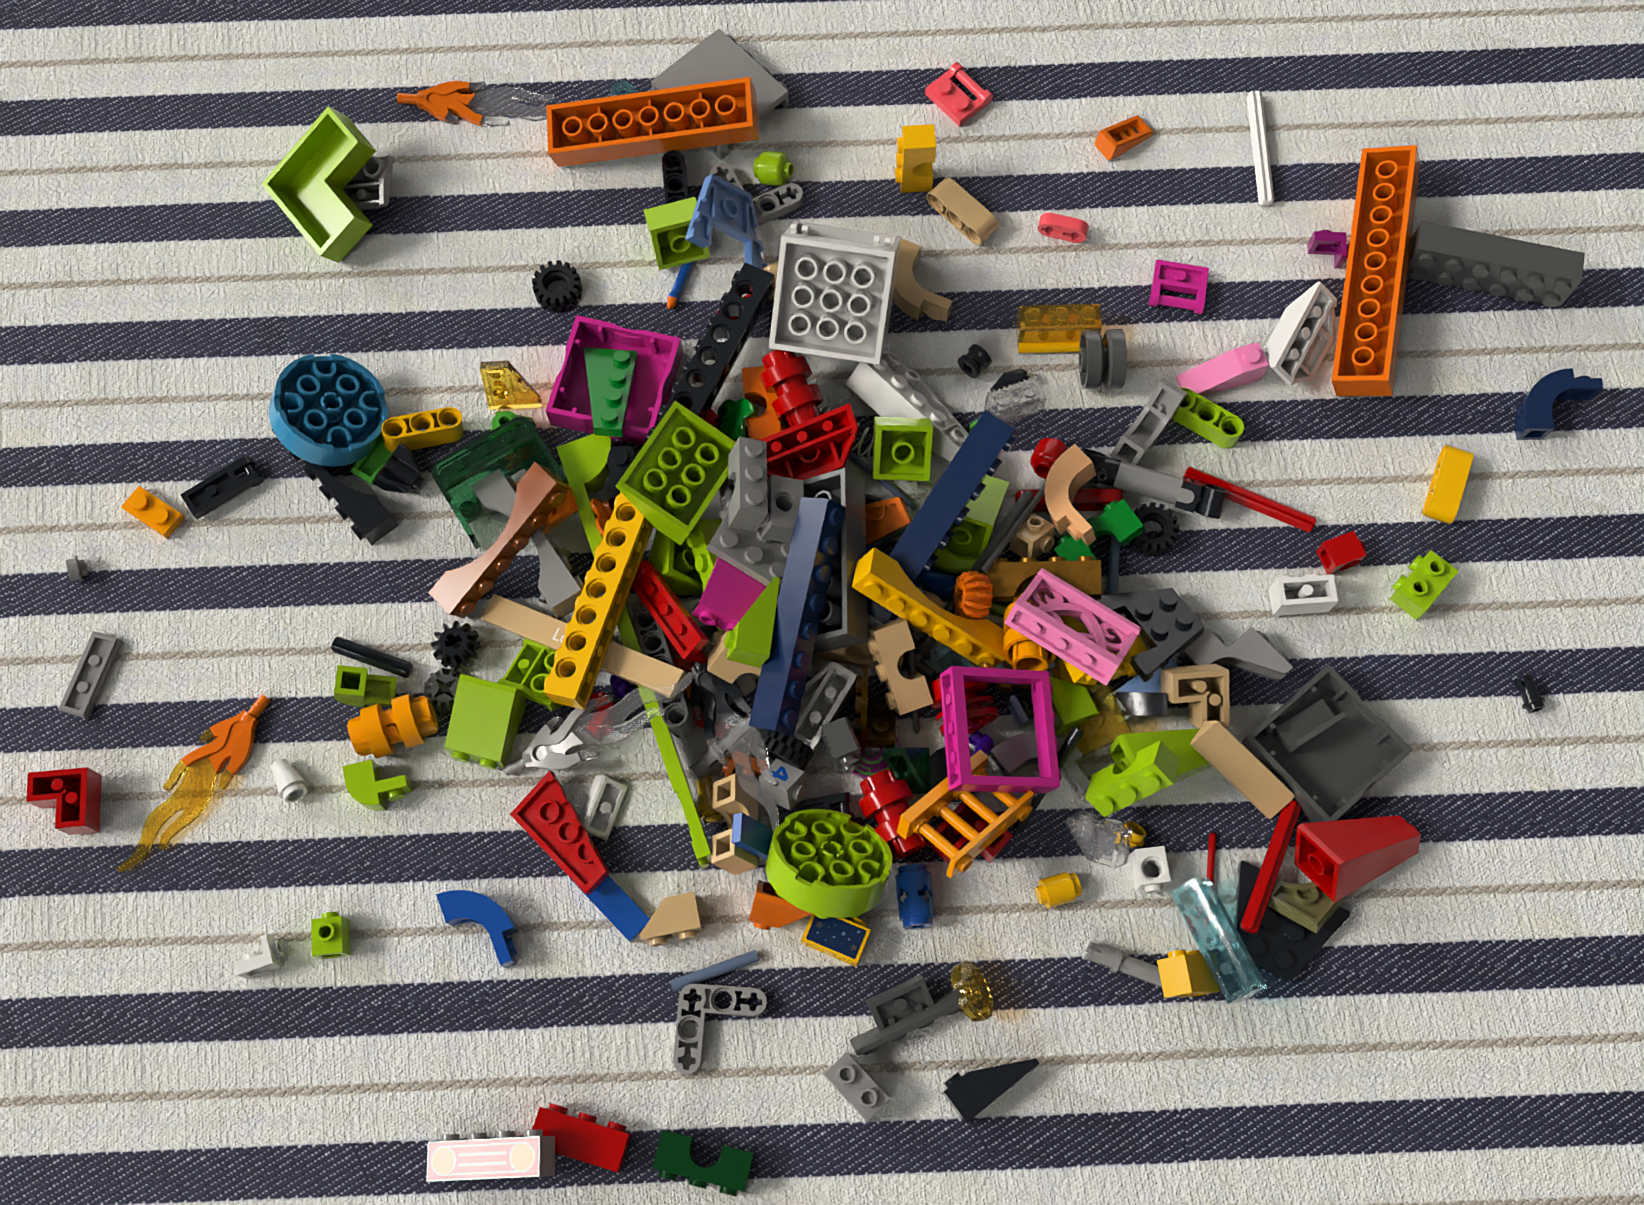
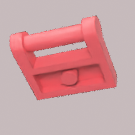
(953, 99)

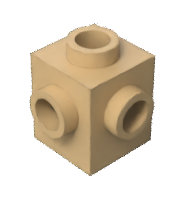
(1033, 537)

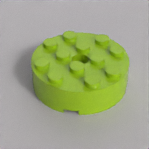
(828, 864)

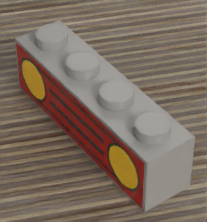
(491, 1158)

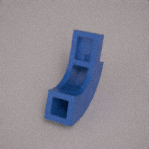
(470, 906)

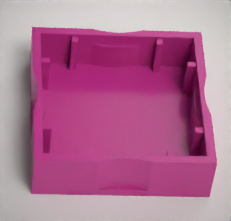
(652, 383)

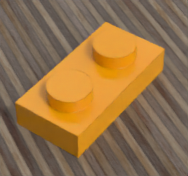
(153, 512)

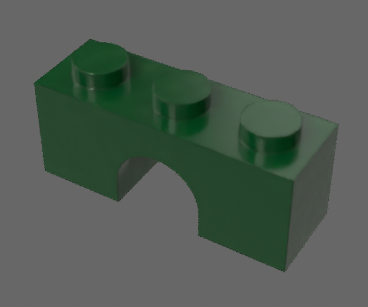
(676, 1158)

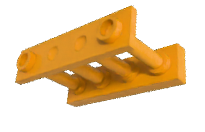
(936, 804)

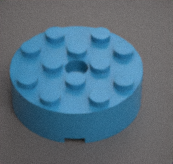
(327, 409)

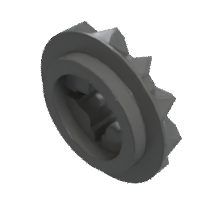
(432, 689)

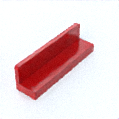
(669, 613)

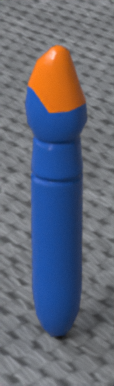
(674, 295)

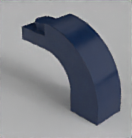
(1534, 412)

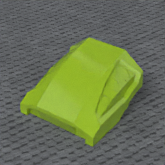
(530, 671)

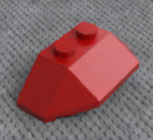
(813, 445)

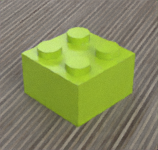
(668, 231)

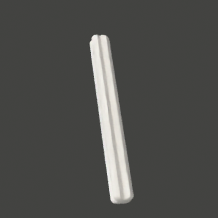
(1260, 148)

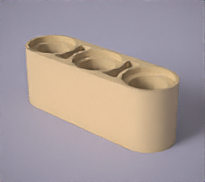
(962, 211)

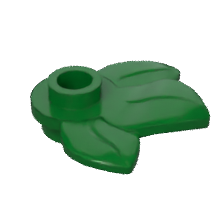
(732, 417)

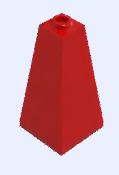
(1353, 852)

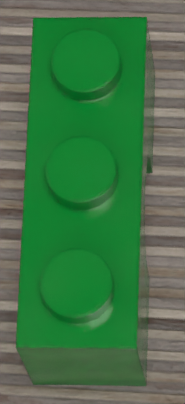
(1116, 521)

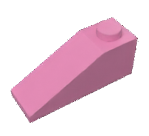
(1226, 371)

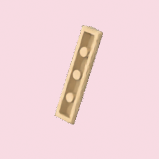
(1241, 768)

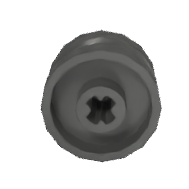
(1102, 359)

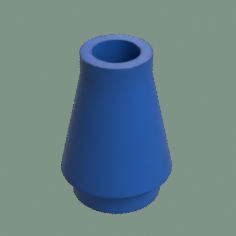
(939, 584)

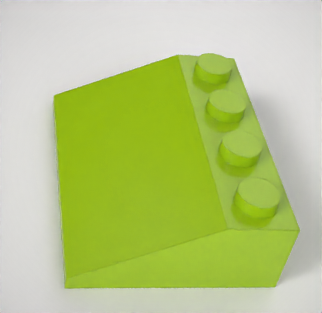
(677, 472)

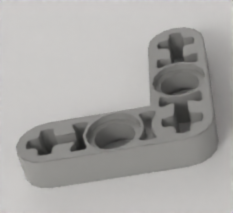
(771, 196)
(708, 1006)

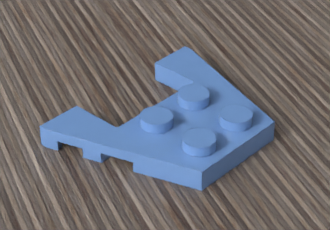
(728, 211)

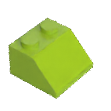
(902, 448)

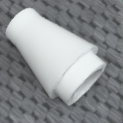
(288, 781)

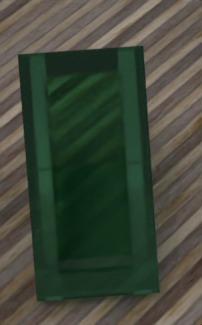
(911, 765)

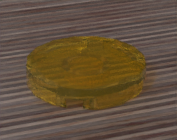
(974, 991)

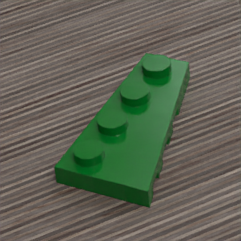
(610, 387)

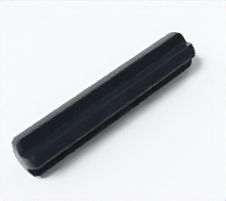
(372, 657)

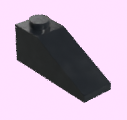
(981, 1087)

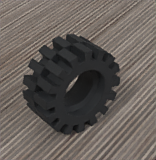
(554, 273)
(1168, 526)
(788, 749)

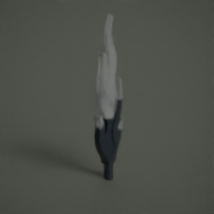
(740, 739)

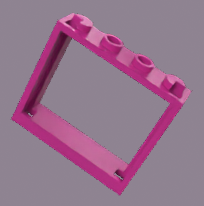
(957, 737)

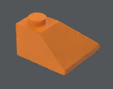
(771, 910)

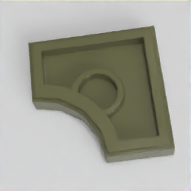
(1303, 904)

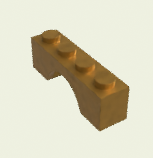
(1011, 577)

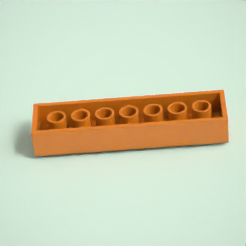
(652, 122)

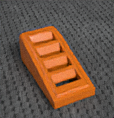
(1110, 146)

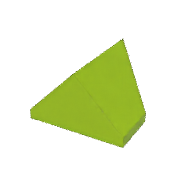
(1071, 705)

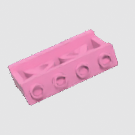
(1081, 650)

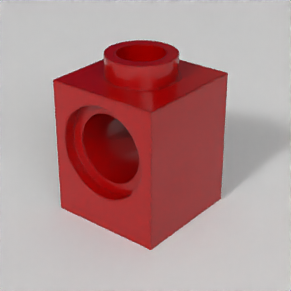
(1341, 553)

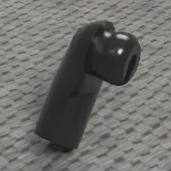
(1009, 378)

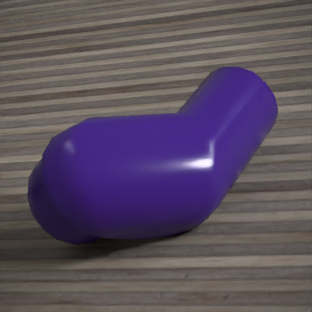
(620, 686)
(981, 742)

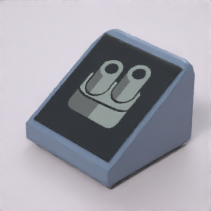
(1021, 710)

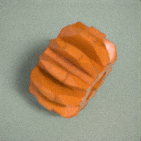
(972, 595)

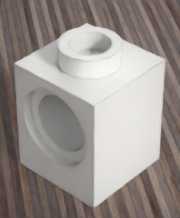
(1155, 856)

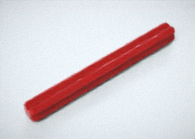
(1256, 501)
(1270, 867)

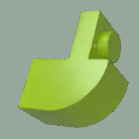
(359, 688)
(367, 788)

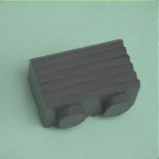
(841, 745)

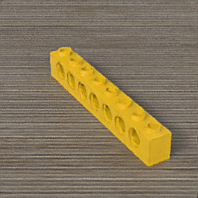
(606, 610)

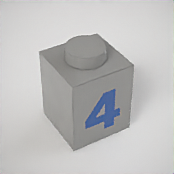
(791, 786)

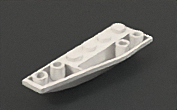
(899, 392)

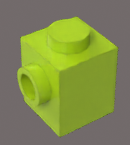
(330, 936)

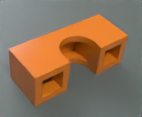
(754, 391)

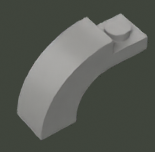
(1149, 424)

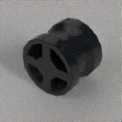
(974, 361)

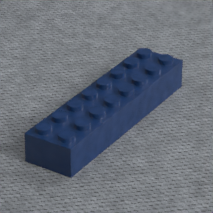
(949, 500)

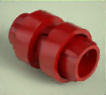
(787, 378)
(886, 802)

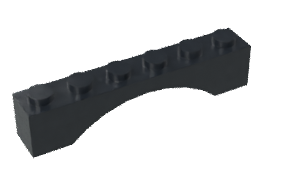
(365, 510)

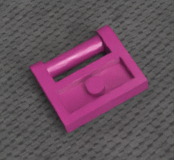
(1182, 279)

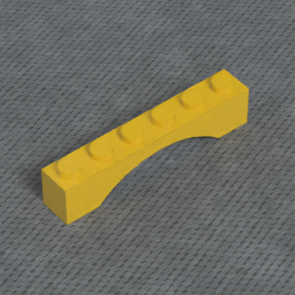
(889, 586)

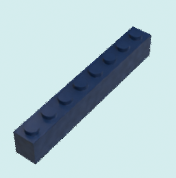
(797, 615)

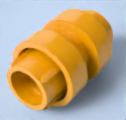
(1022, 651)
(379, 729)

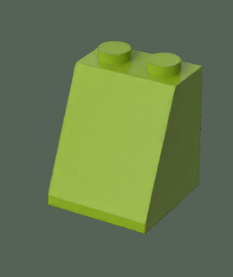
(978, 526)
(484, 722)

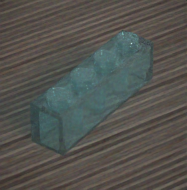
(1218, 940)

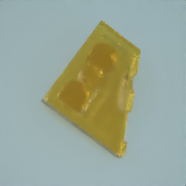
(507, 387)

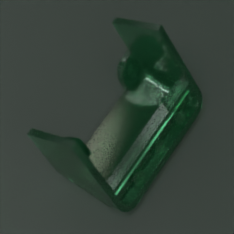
(506, 448)

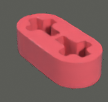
(1063, 227)

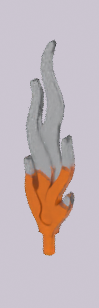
(476, 108)

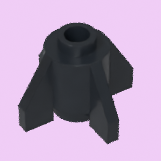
(400, 472)

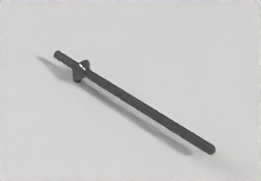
(922, 650)

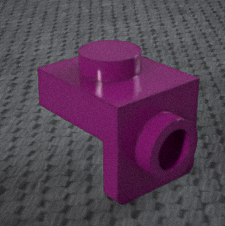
(1329, 243)

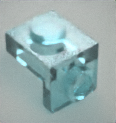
(946, 657)

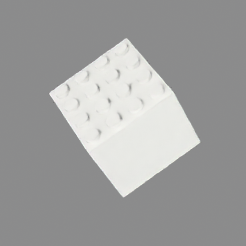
(834, 292)

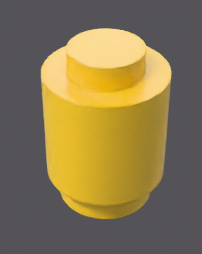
(1058, 889)

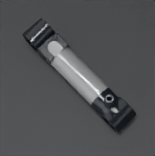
(1182, 492)

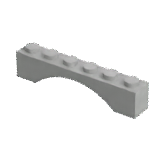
(555, 581)

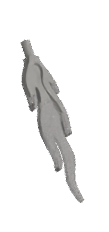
(552, 746)

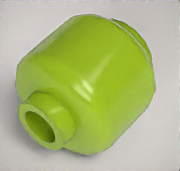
(773, 168)

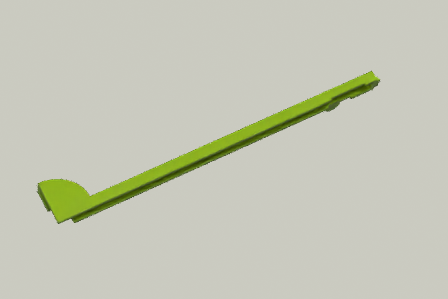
(587, 472)

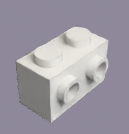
(1303, 594)

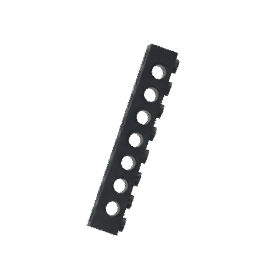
(750, 281)

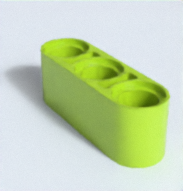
(1213, 429)

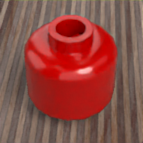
(1045, 455)

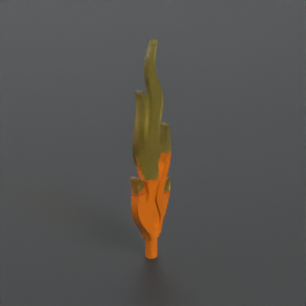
(232, 741)

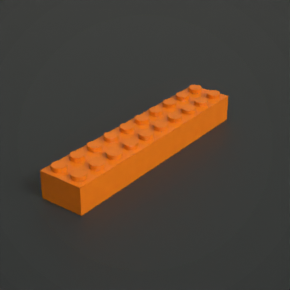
(1376, 272)

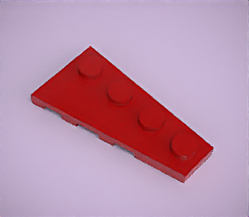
(559, 831)

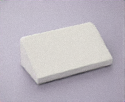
(602, 806)

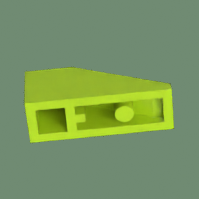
(752, 636)

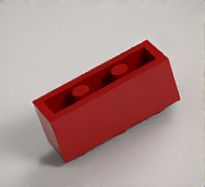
(583, 1138)

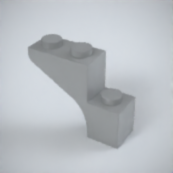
(1249, 653)

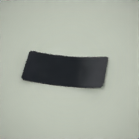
(1143, 703)

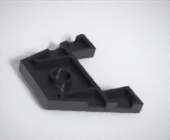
(1164, 623)
(1280, 944)

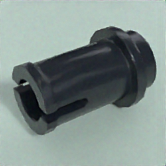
(1531, 698)

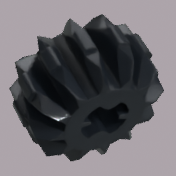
(444, 645)

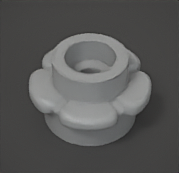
(76, 569)

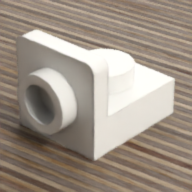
(258, 963)

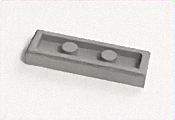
(90, 675)

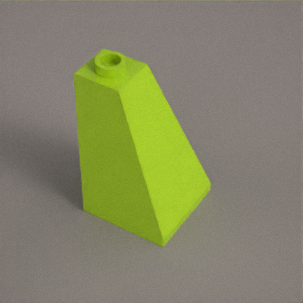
(1125, 748)

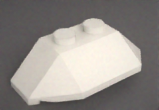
(1303, 335)

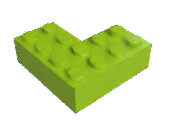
(312, 181)

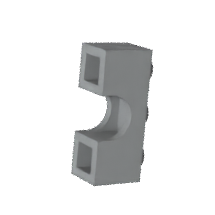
(749, 468)

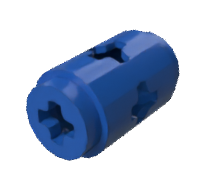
(915, 912)

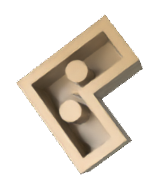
(1203, 688)

